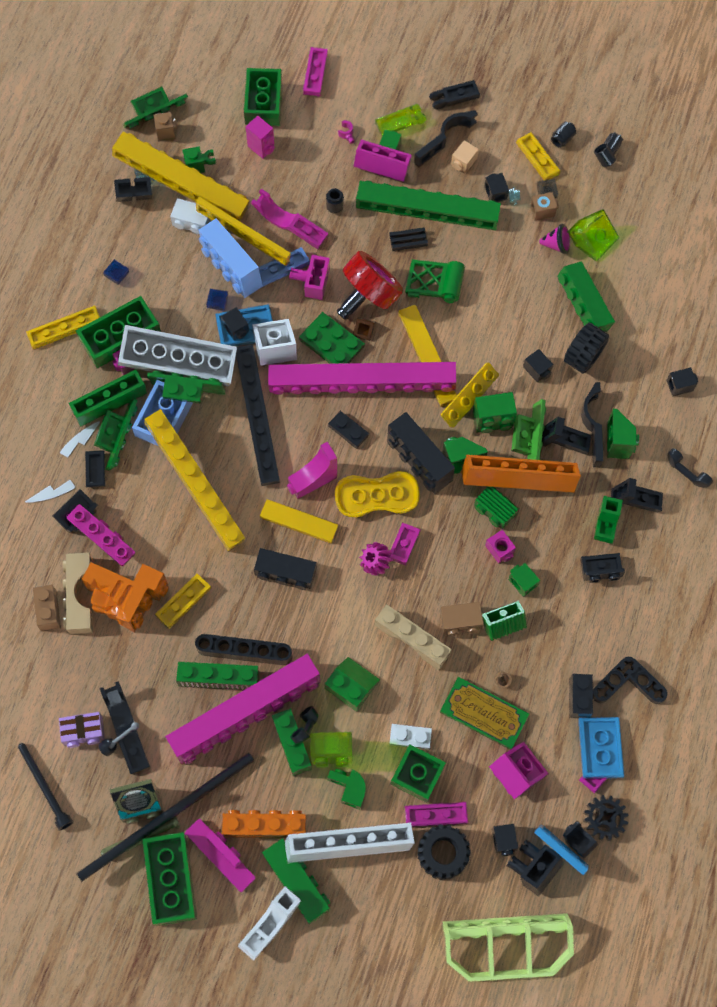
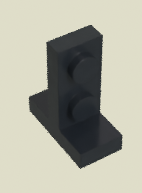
(567, 437)
(638, 496)

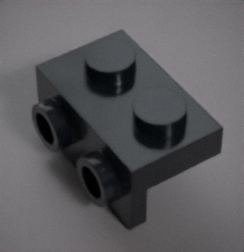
(62, 513)
(602, 567)

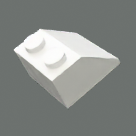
(274, 342)

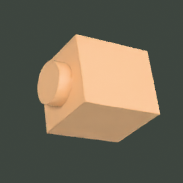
(464, 157)

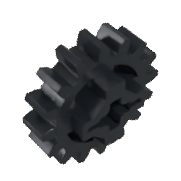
(601, 810)

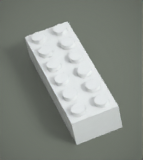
(176, 354)

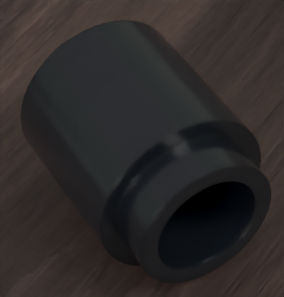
(563, 134)
(334, 201)

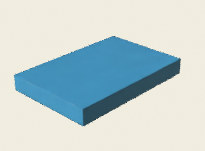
(252, 315)
(601, 748)
(563, 850)

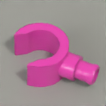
(348, 134)

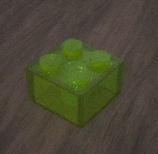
(331, 749)

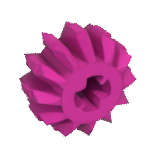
(375, 558)

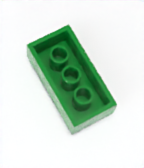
(105, 334)
(169, 879)

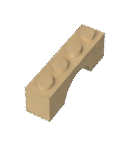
(78, 618)
(423, 643)

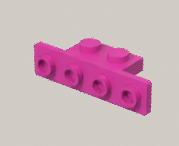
(101, 535)
(220, 855)

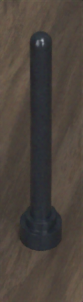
(62, 819)

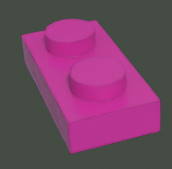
(404, 543)

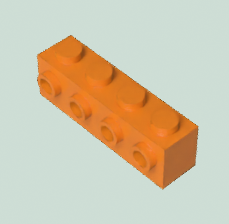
(262, 825)

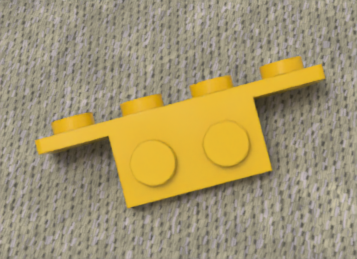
(465, 399)

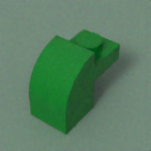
(607, 519)
(355, 787)

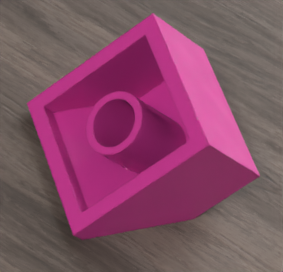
(518, 770)

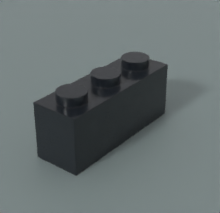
(285, 569)

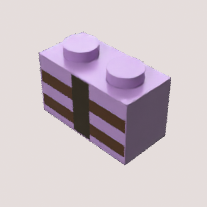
(81, 729)

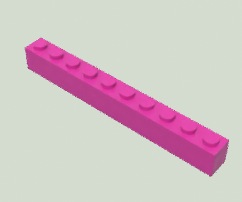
(362, 377)

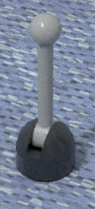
(109, 745)

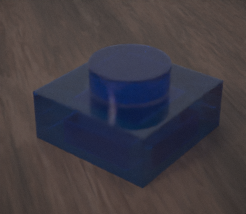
(116, 272)
(217, 299)

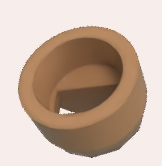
(507, 679)

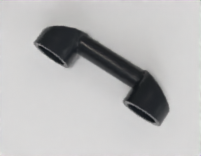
(674, 459)
(302, 734)

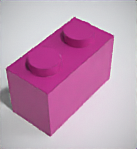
(260, 137)

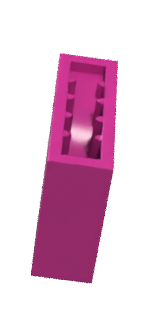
(315, 474)

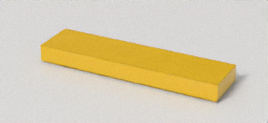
(61, 328)
(299, 521)

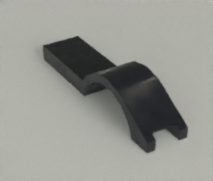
(437, 144)
(594, 427)
(122, 720)

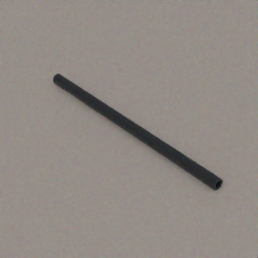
(163, 818)

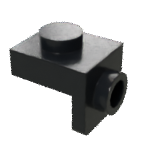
(579, 839)

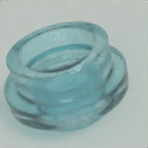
(514, 195)

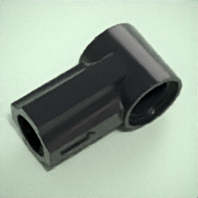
(607, 150)

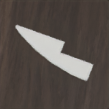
(81, 437)
(49, 493)

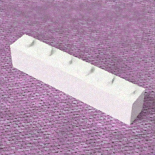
(349, 842)

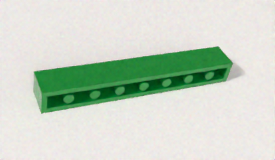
(428, 205)

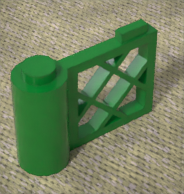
(449, 284)

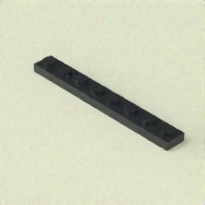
(257, 415)

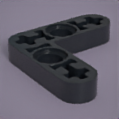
(632, 676)

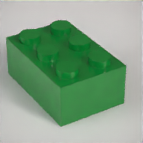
(263, 95)

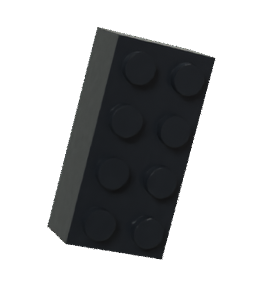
(420, 453)

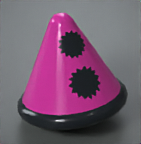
(557, 239)

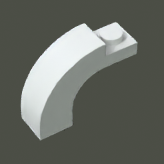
(270, 924)

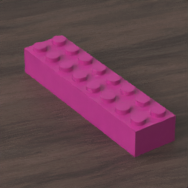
(243, 709)

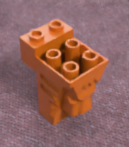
(122, 597)

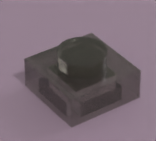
(547, 186)

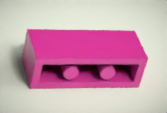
(382, 160)

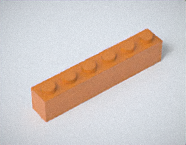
(520, 473)

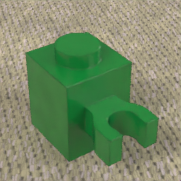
(195, 159)

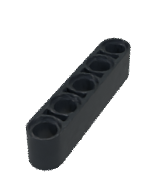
(235, 644)

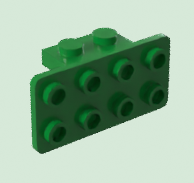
(186, 389)

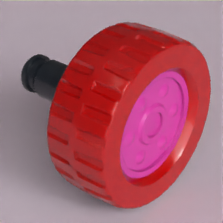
(371, 282)

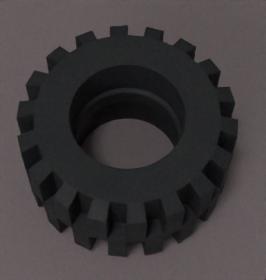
(586, 348)
(448, 834)

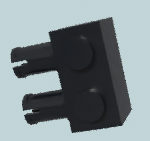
(541, 869)

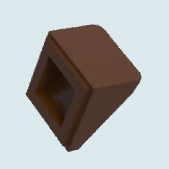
(364, 328)

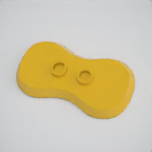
(361, 495)

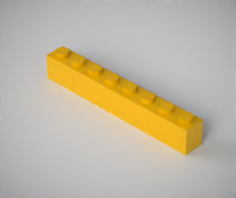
(177, 175)
(194, 480)

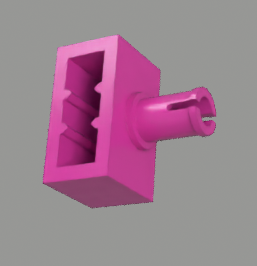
(314, 278)

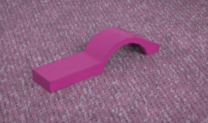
(293, 222)

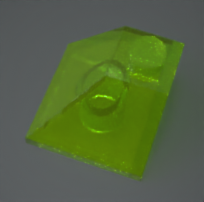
(594, 234)

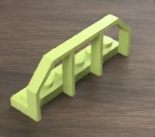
(509, 925)

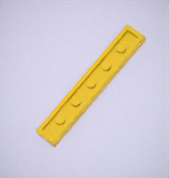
(243, 231)
(423, 346)

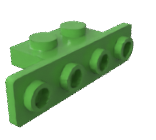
(528, 432)

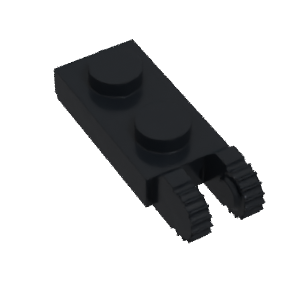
(455, 94)

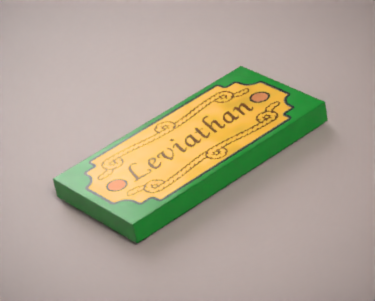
(484, 713)

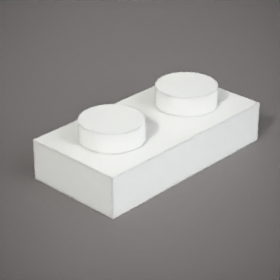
(416, 736)

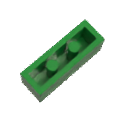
(295, 753)

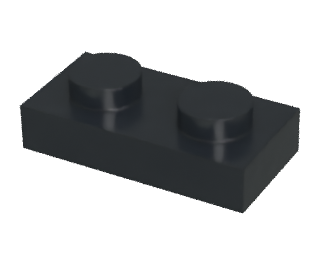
(348, 429)

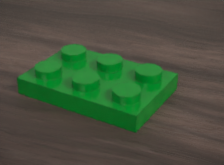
(331, 340)

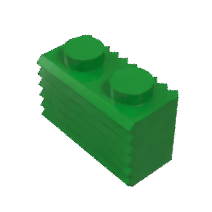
(495, 507)
(504, 620)

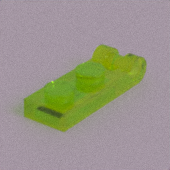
(401, 119)

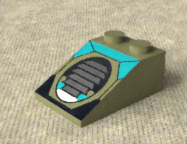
(137, 801)

